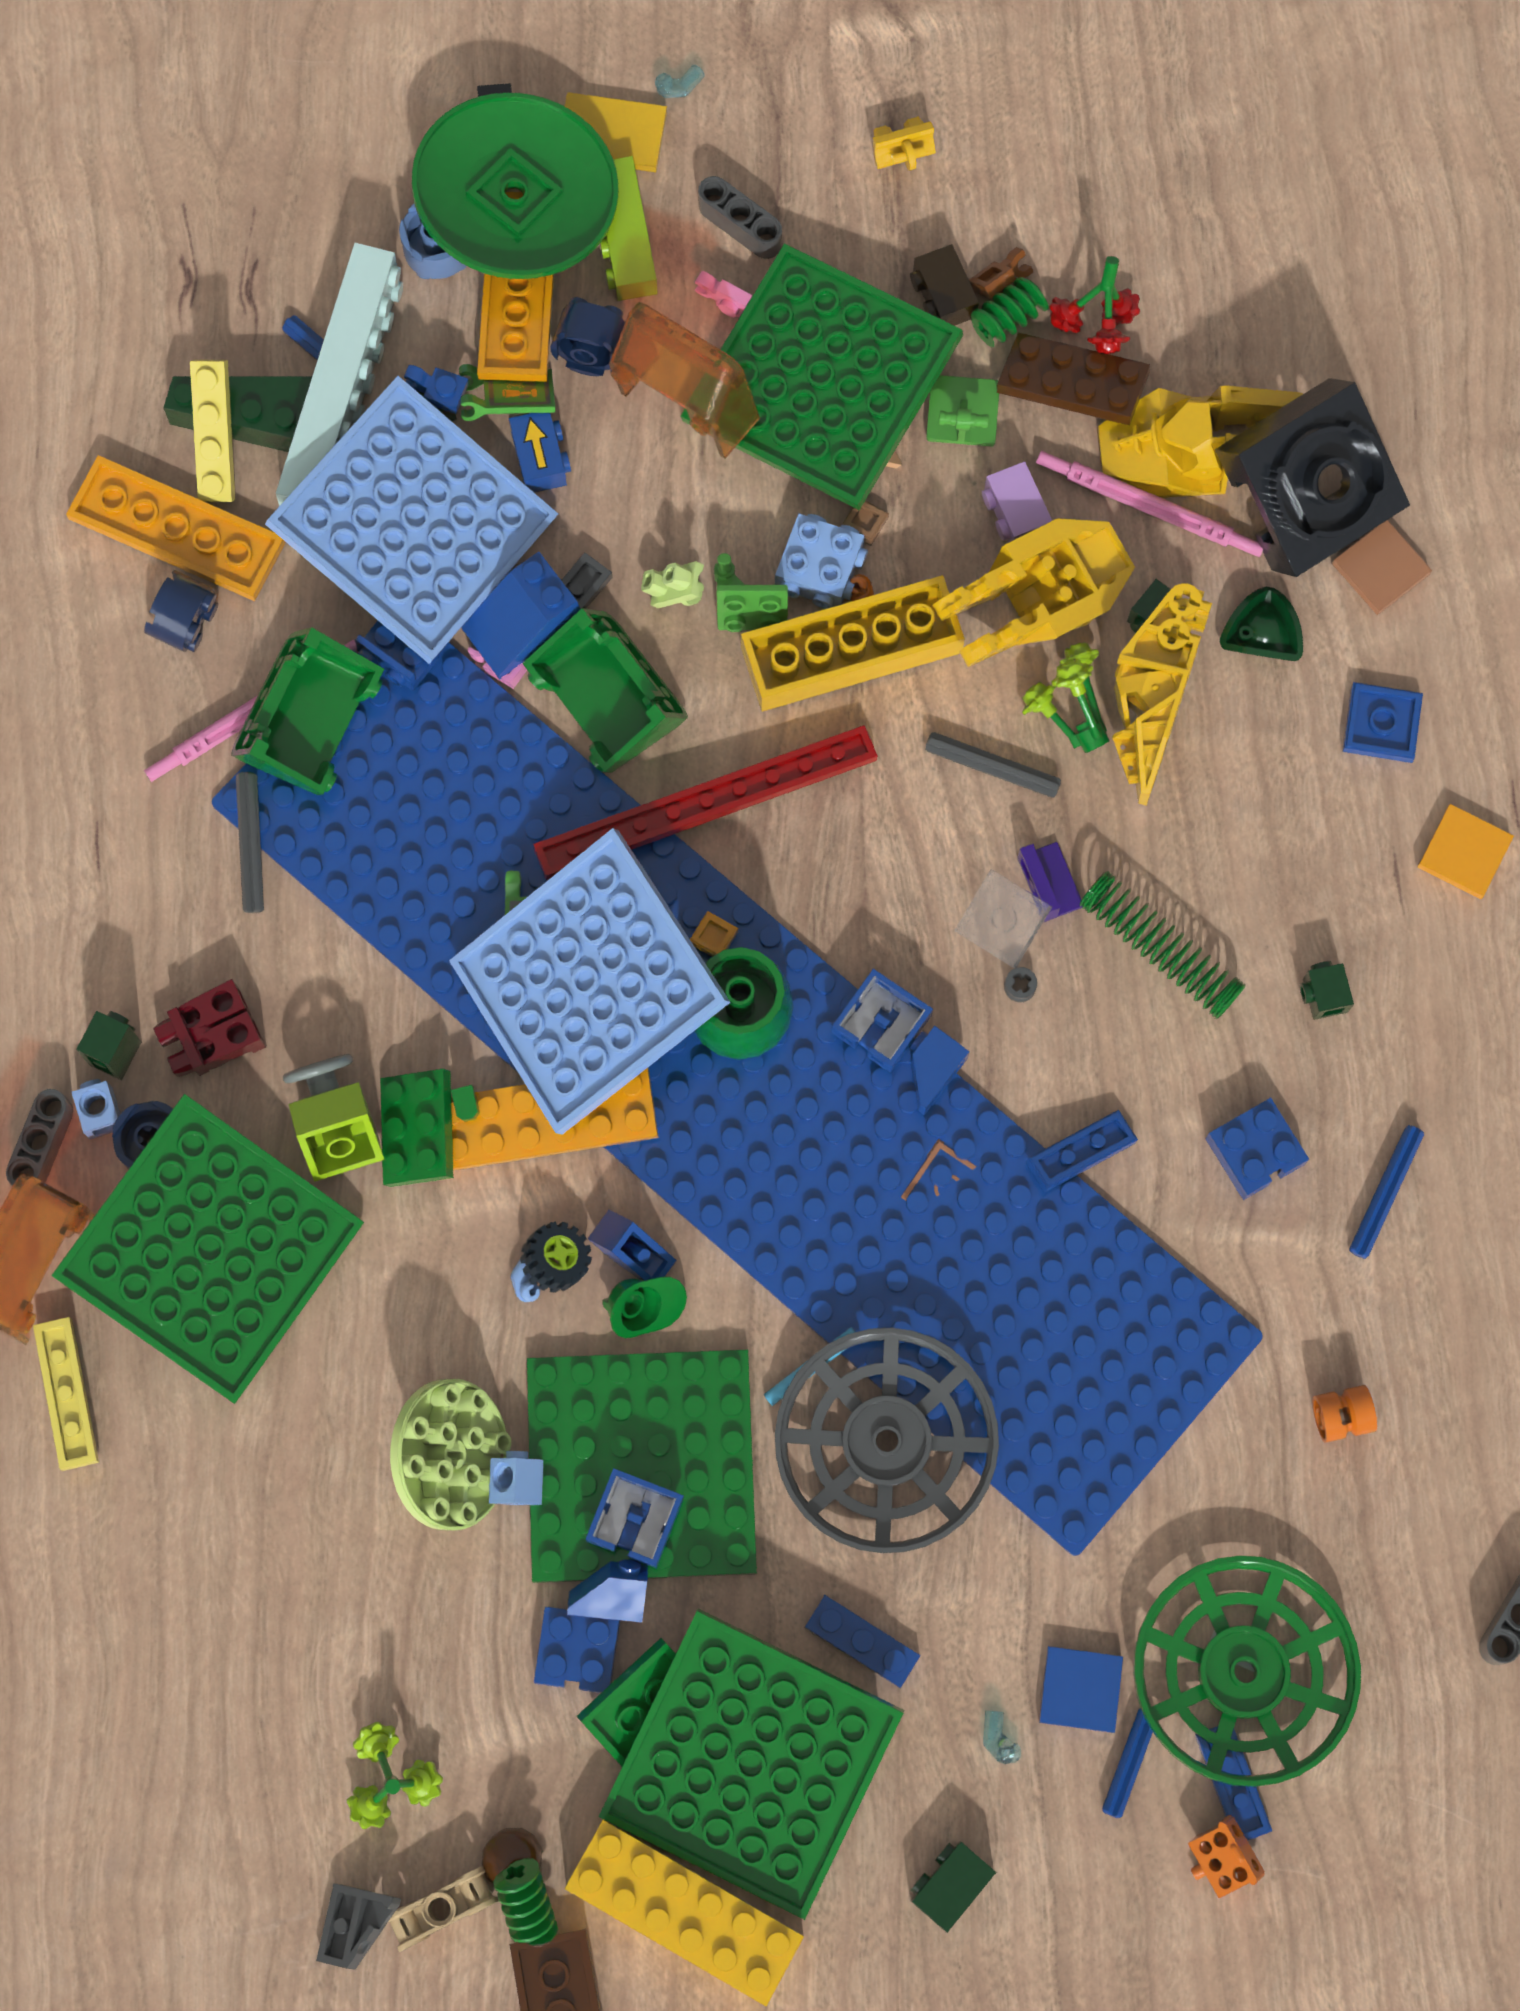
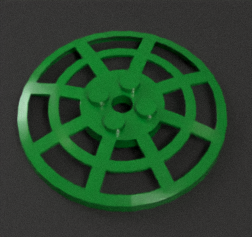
(1270, 1668)

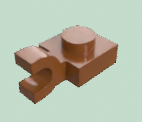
(999, 275)

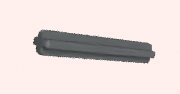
(993, 764)
(249, 842)

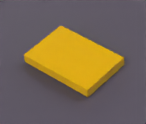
(624, 126)

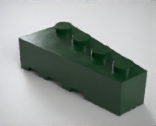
(261, 407)

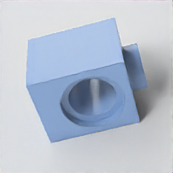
(98, 1124)
(516, 1479)

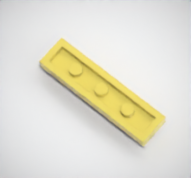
(212, 430)
(65, 1394)

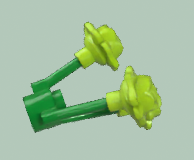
(1072, 674)

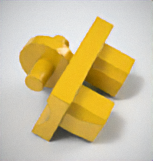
(904, 144)

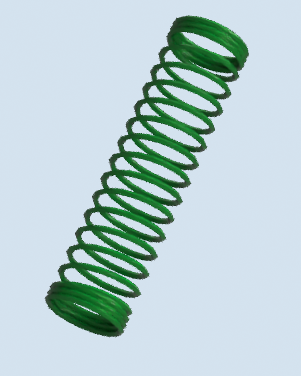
(1225, 997)

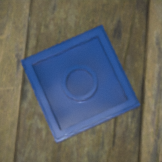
(1382, 722)
(1081, 1689)

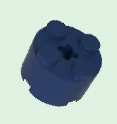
(587, 336)
(180, 612)
(135, 1127)

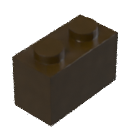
(944, 285)

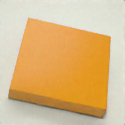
(1465, 851)

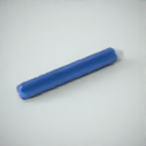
(1386, 1191)

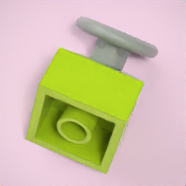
(333, 1121)

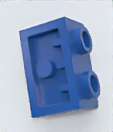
(398, 660)

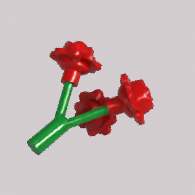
(1117, 309)

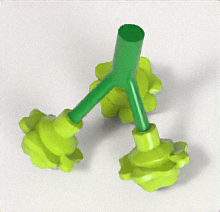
(420, 1781)

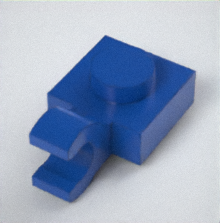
(440, 389)

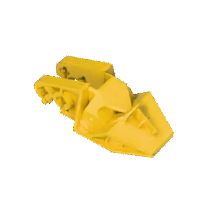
(1172, 440)
(1053, 578)
(1153, 682)

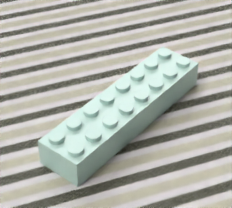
(345, 361)

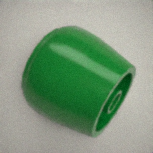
(757, 1008)

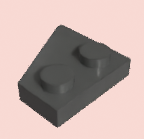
(353, 1924)

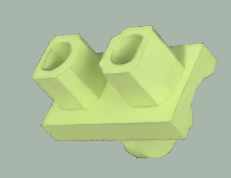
(674, 584)

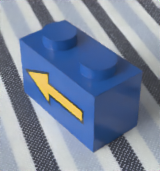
(538, 451)

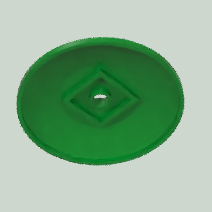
(522, 145)

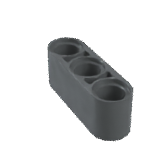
(736, 203)
(38, 1124)
(1505, 1628)

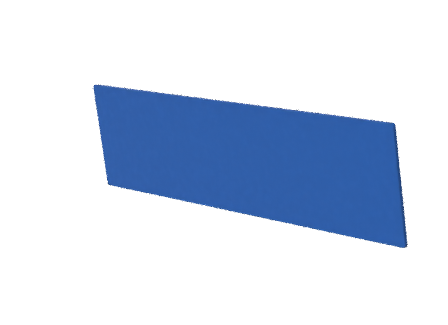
(792, 1155)

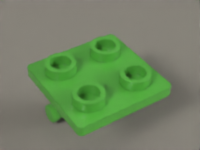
(963, 411)
(744, 605)

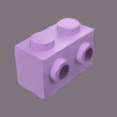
(1015, 502)

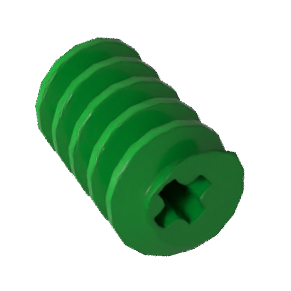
(1008, 308)
(526, 1903)

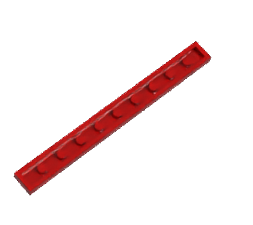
(715, 797)

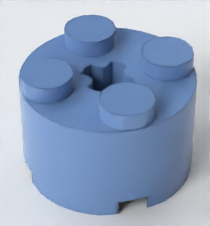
(423, 252)

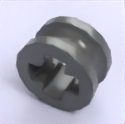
(1022, 973)

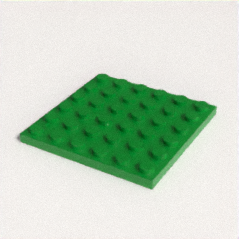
(833, 373)
(208, 1249)
(660, 1419)
(751, 1763)

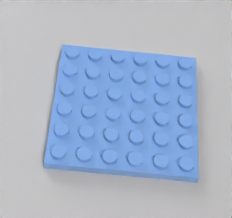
(412, 519)
(588, 981)

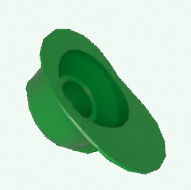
(644, 1305)

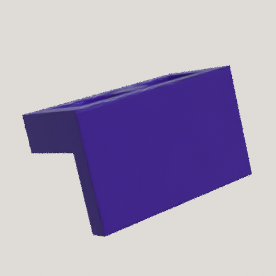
(1049, 878)

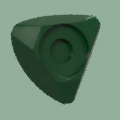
(1264, 627)

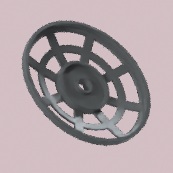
(882, 1414)

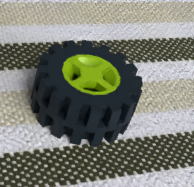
(562, 1245)

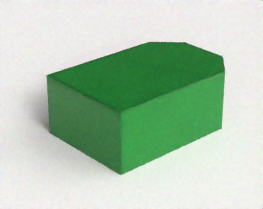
(465, 1103)

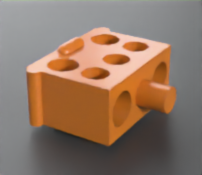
(1232, 1852)

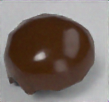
(506, 1848)

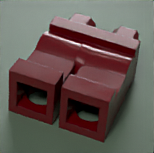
(211, 1030)

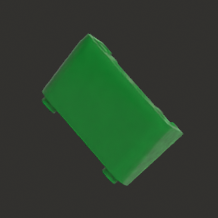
(606, 687)
(306, 710)

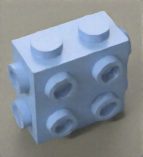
(821, 561)

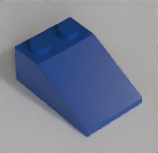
(520, 615)

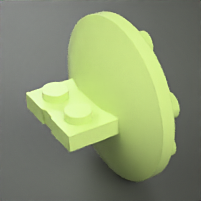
(445, 1453)

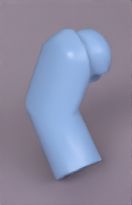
(522, 1286)

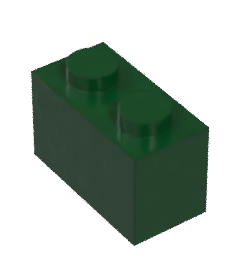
(109, 1044)
(952, 1885)

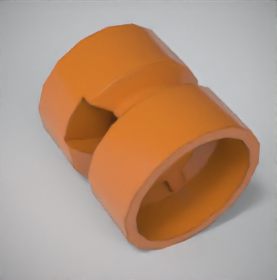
(1356, 1408)

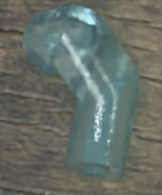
(679, 87)
(996, 1742)

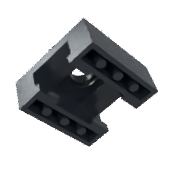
(1282, 468)

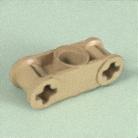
(416, 1920)

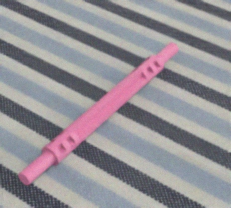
(1149, 503)
(208, 737)

